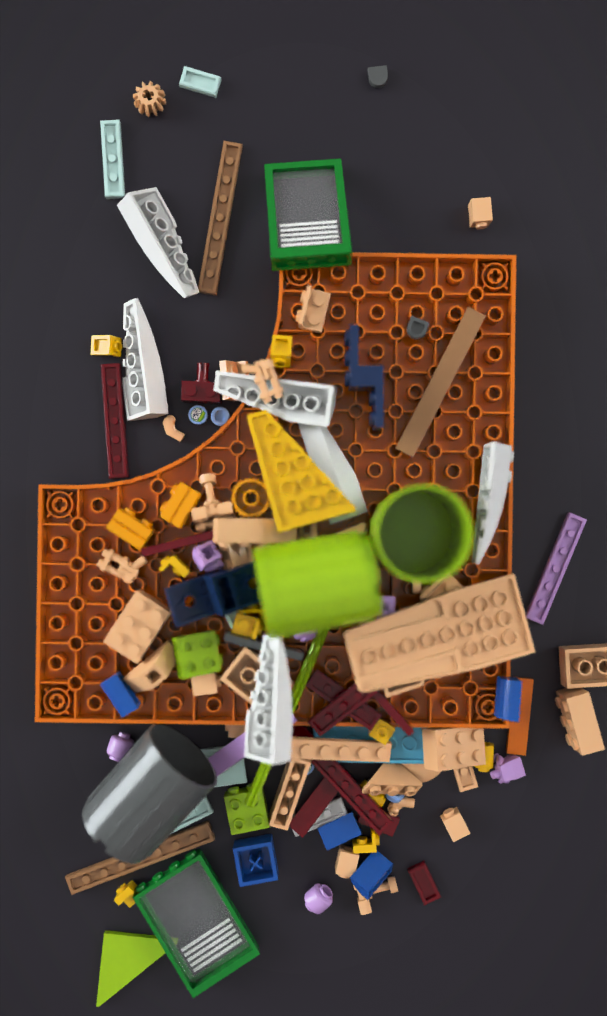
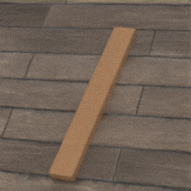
(220, 218)
(440, 382)
(113, 868)

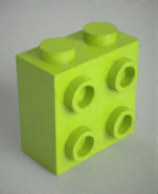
(197, 654)
(242, 817)

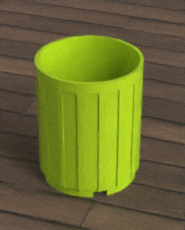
(421, 533)
(318, 583)

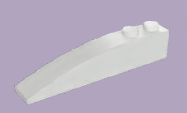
(156, 234)
(144, 378)
(300, 401)
(330, 459)
(492, 493)
(270, 717)

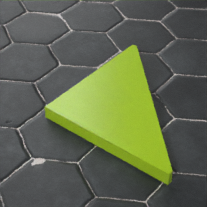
(123, 959)

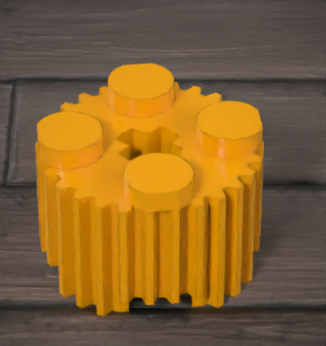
(239, 498)

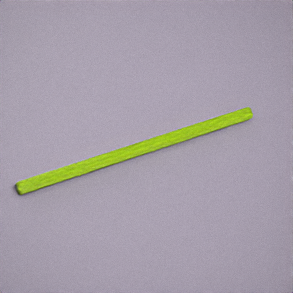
(296, 691)

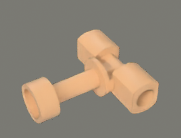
(211, 506)
(364, 904)

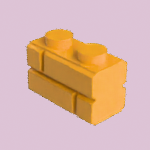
(180, 504)
(130, 528)

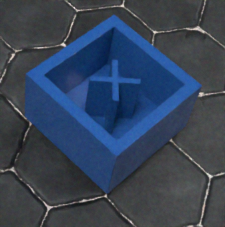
(255, 860)

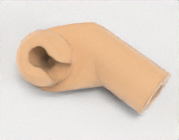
(170, 429)
(394, 808)

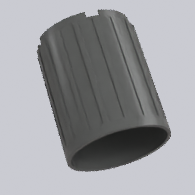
(148, 794)

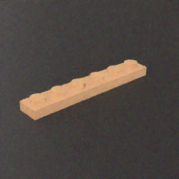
(340, 749)

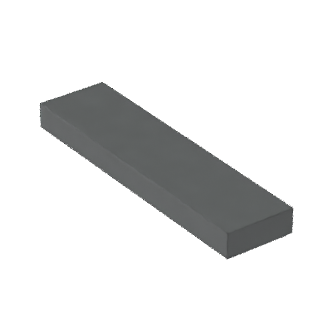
(291, 652)

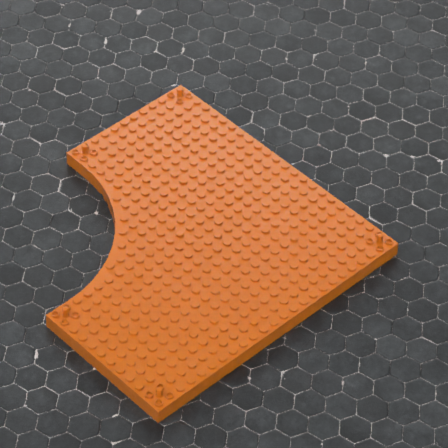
(380, 295)

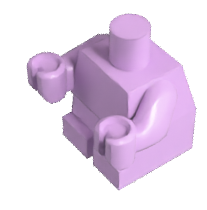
(207, 557)
(507, 768)

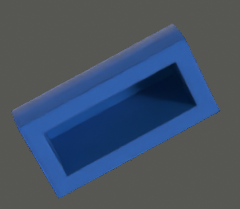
(120, 694)
(508, 698)
(340, 831)
(371, 874)

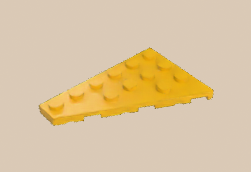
(294, 483)

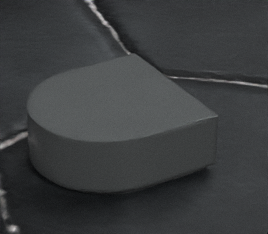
(377, 76)
(417, 328)

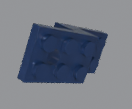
(364, 378)
(213, 593)

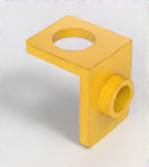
(254, 608)

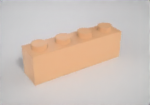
(249, 531)
(288, 793)

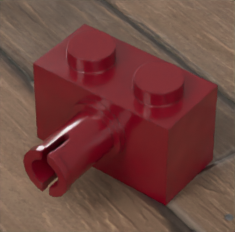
(201, 389)

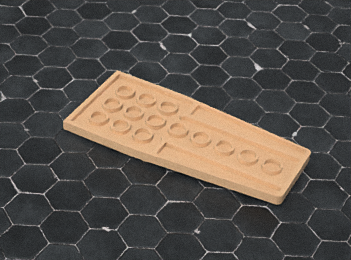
(441, 636)

